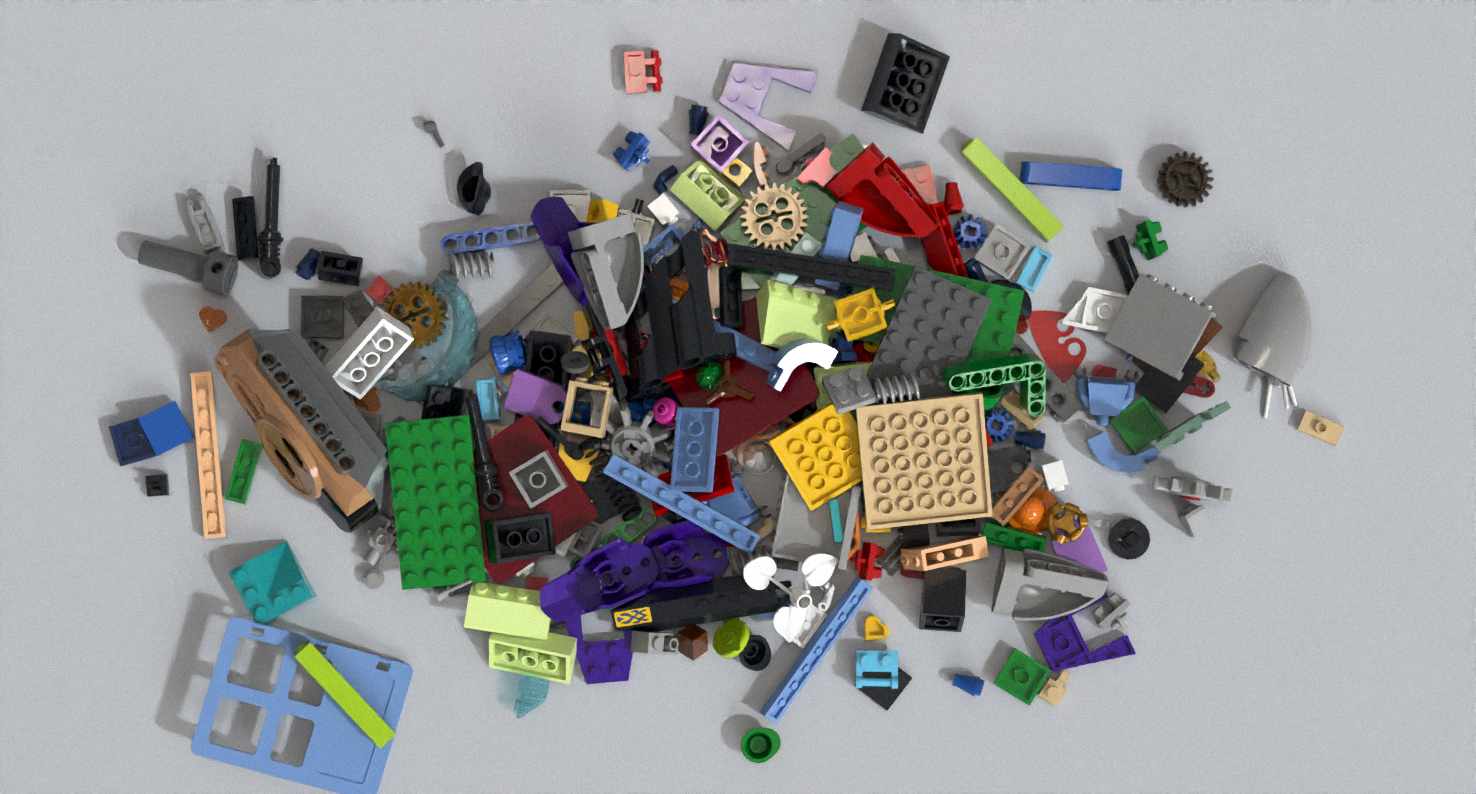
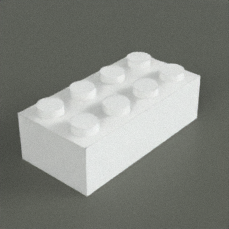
(369, 352)

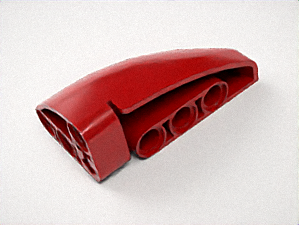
(884, 193)

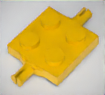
(860, 314)

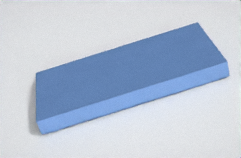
(694, 449)

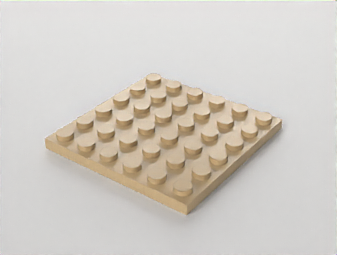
(924, 461)

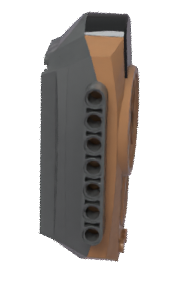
(307, 424)

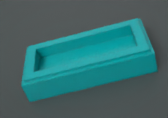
(835, 518)

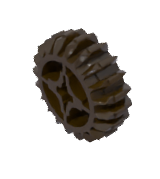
(1178, 174)

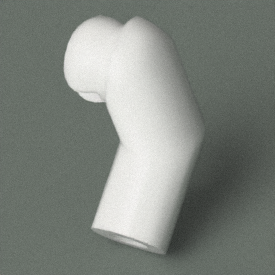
(827, 597)

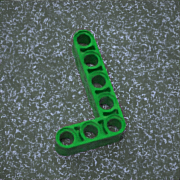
(1003, 375)
(620, 533)

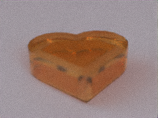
(212, 318)
(369, 401)

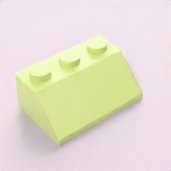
(708, 194)

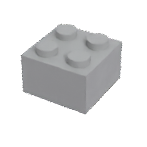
(538, 479)

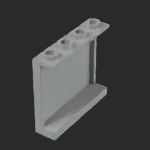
(1159, 325)
(811, 532)

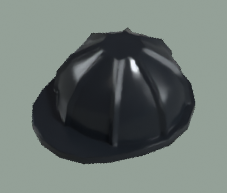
(756, 653)

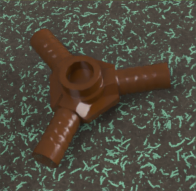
(727, 386)

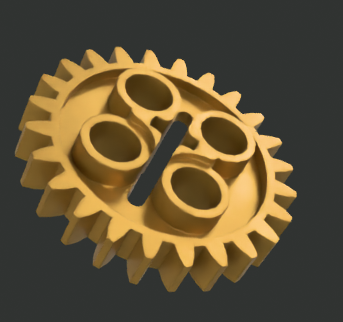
(407, 297)

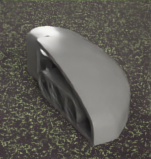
(1043, 585)

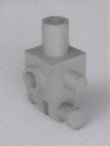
(382, 539)

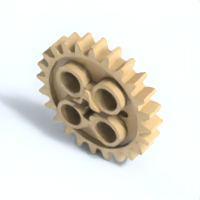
(768, 198)

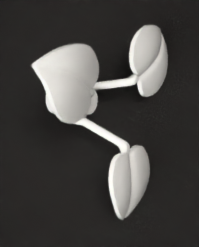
(817, 572)

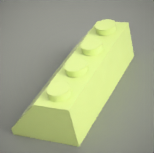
(506, 611)
(538, 658)

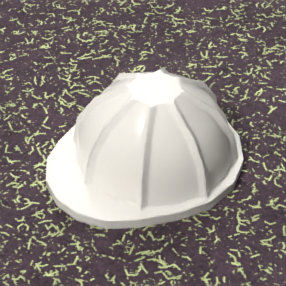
(756, 456)

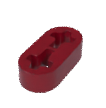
(1199, 392)

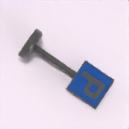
(577, 363)

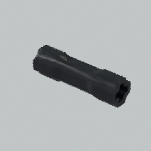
(1121, 252)

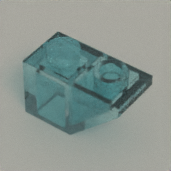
(533, 693)

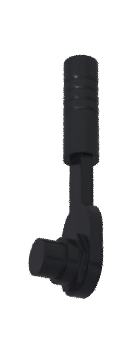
(571, 448)

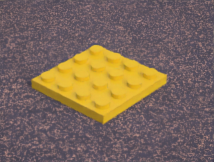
(821, 454)

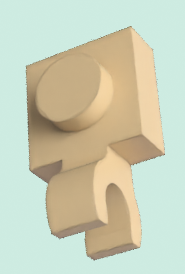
(1054, 690)

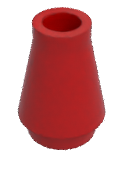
(953, 201)

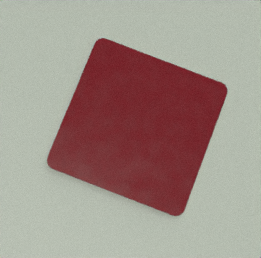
(741, 417)
(569, 507)

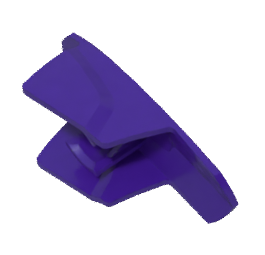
(553, 221)
(675, 551)
(599, 581)

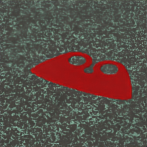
(1056, 355)

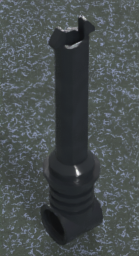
(270, 237)
(486, 469)

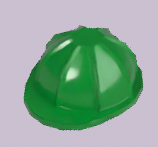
(709, 375)
(760, 744)

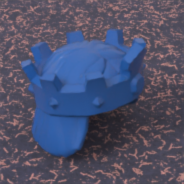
(508, 352)

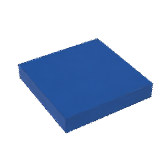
(165, 428)

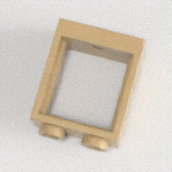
(578, 428)

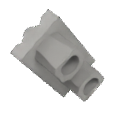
(1119, 605)

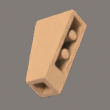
(944, 553)

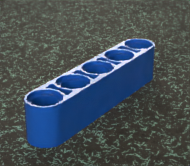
(1071, 176)
(481, 236)

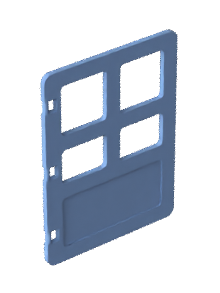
(338, 751)

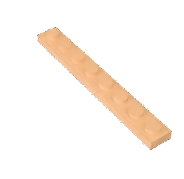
(208, 455)

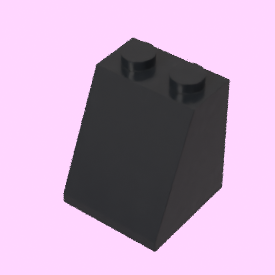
(943, 599)

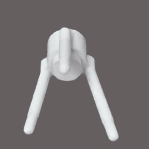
(1284, 392)

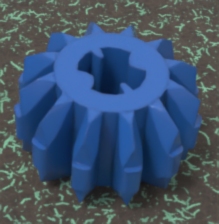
(972, 225)
(1004, 426)

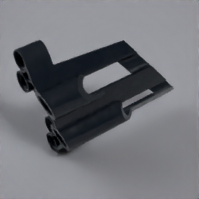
(680, 331)

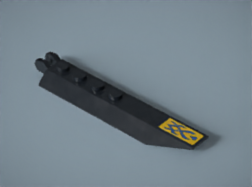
(697, 604)

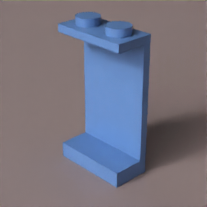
(662, 243)

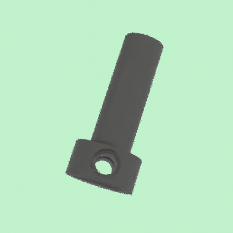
(215, 271)

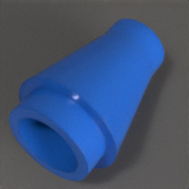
(969, 684)

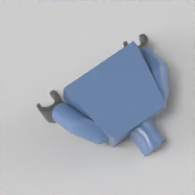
(1105, 395)
(738, 504)

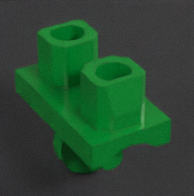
(1147, 239)

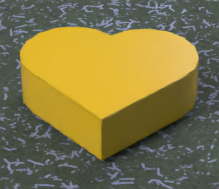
(875, 629)

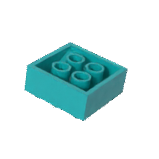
(272, 584)

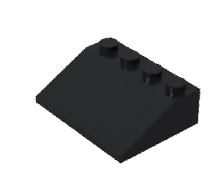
(905, 82)

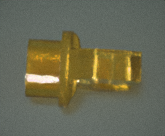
(1210, 368)

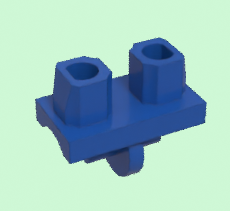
(635, 152)
(639, 410)

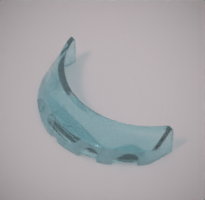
(458, 354)

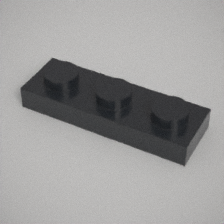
(245, 228)
(730, 297)

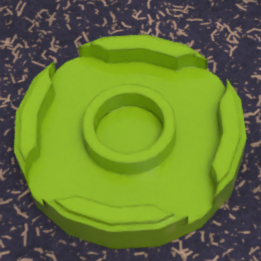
(731, 638)

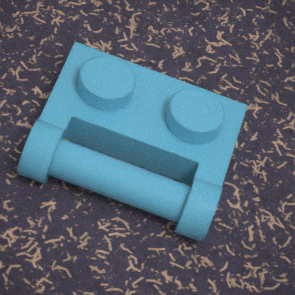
(877, 662)

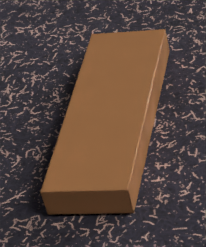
(1016, 495)

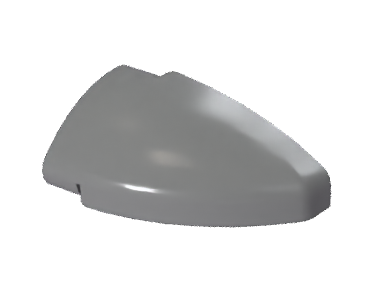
(609, 267)
(1277, 332)

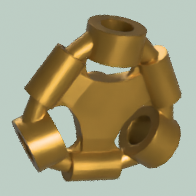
(1066, 522)

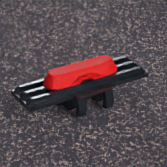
(612, 362)

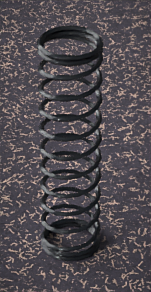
(637, 509)

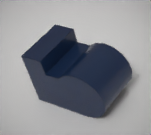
(839, 342)

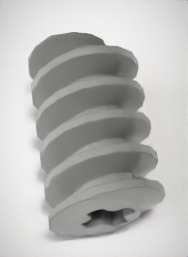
(472, 264)
(896, 388)
(740, 561)

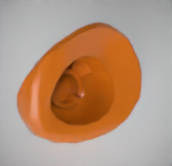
(1034, 512)

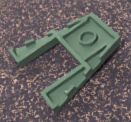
(1190, 426)

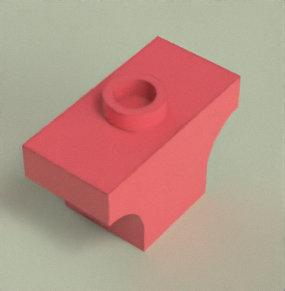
(818, 170)

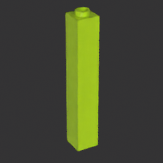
(1011, 189)
(344, 693)

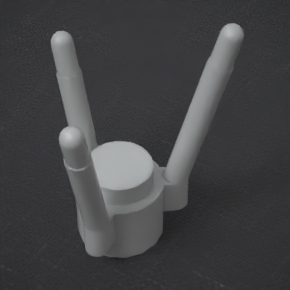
(447, 592)

